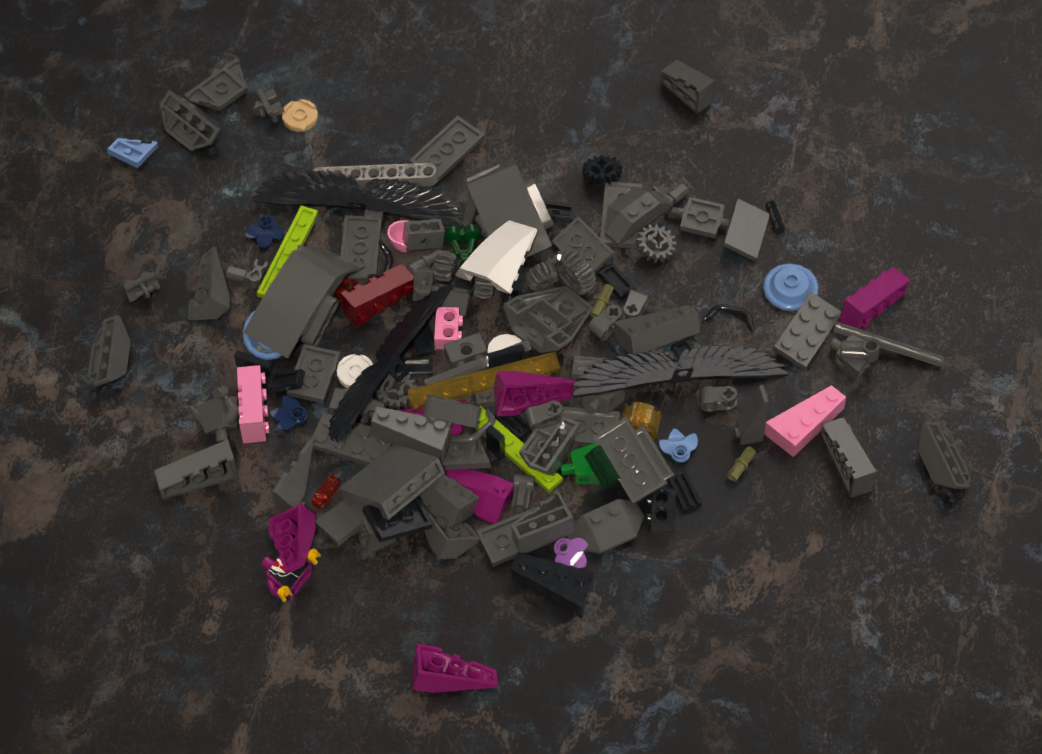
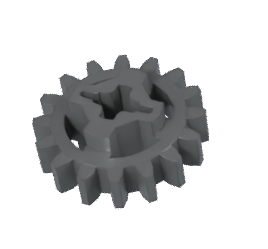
(655, 243)
(395, 392)

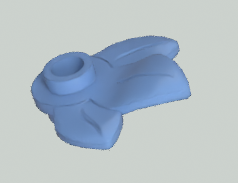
(677, 444)

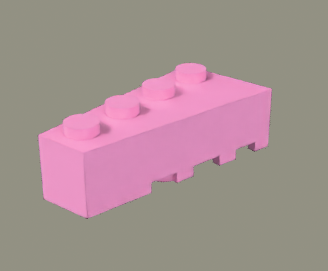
(251, 404)
(801, 423)

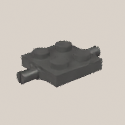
(701, 217)

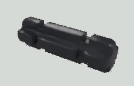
(775, 216)

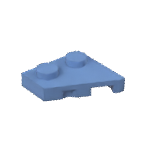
(131, 151)

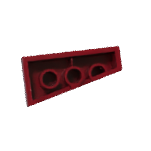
(377, 295)

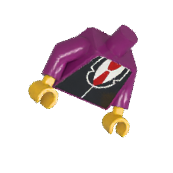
(284, 584)

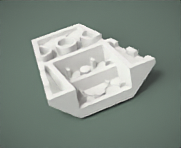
(500, 256)

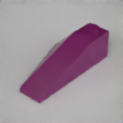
(441, 672)

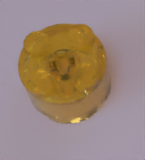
(643, 415)

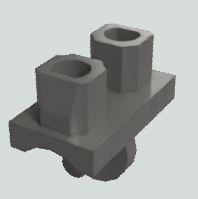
(267, 98)
(422, 283)
(141, 287)

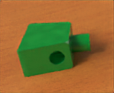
(579, 466)

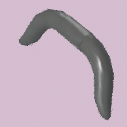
(479, 433)

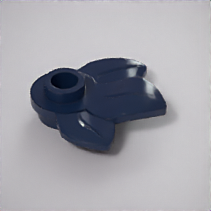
(263, 233)
(286, 414)

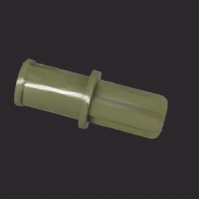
(602, 301)
(741, 464)

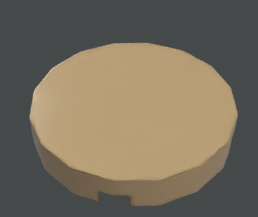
(300, 115)

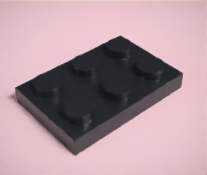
(408, 520)

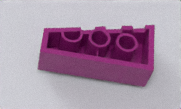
(873, 298)

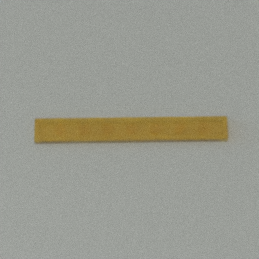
(481, 380)

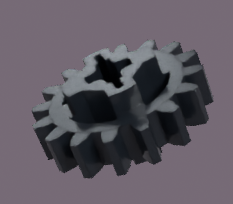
(602, 170)

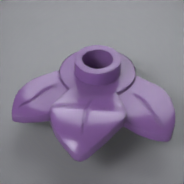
(574, 554)

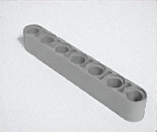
(401, 171)

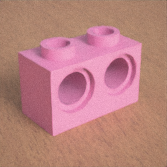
(447, 328)

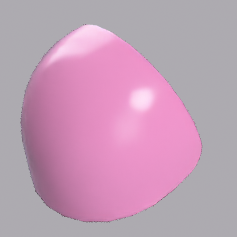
(395, 235)

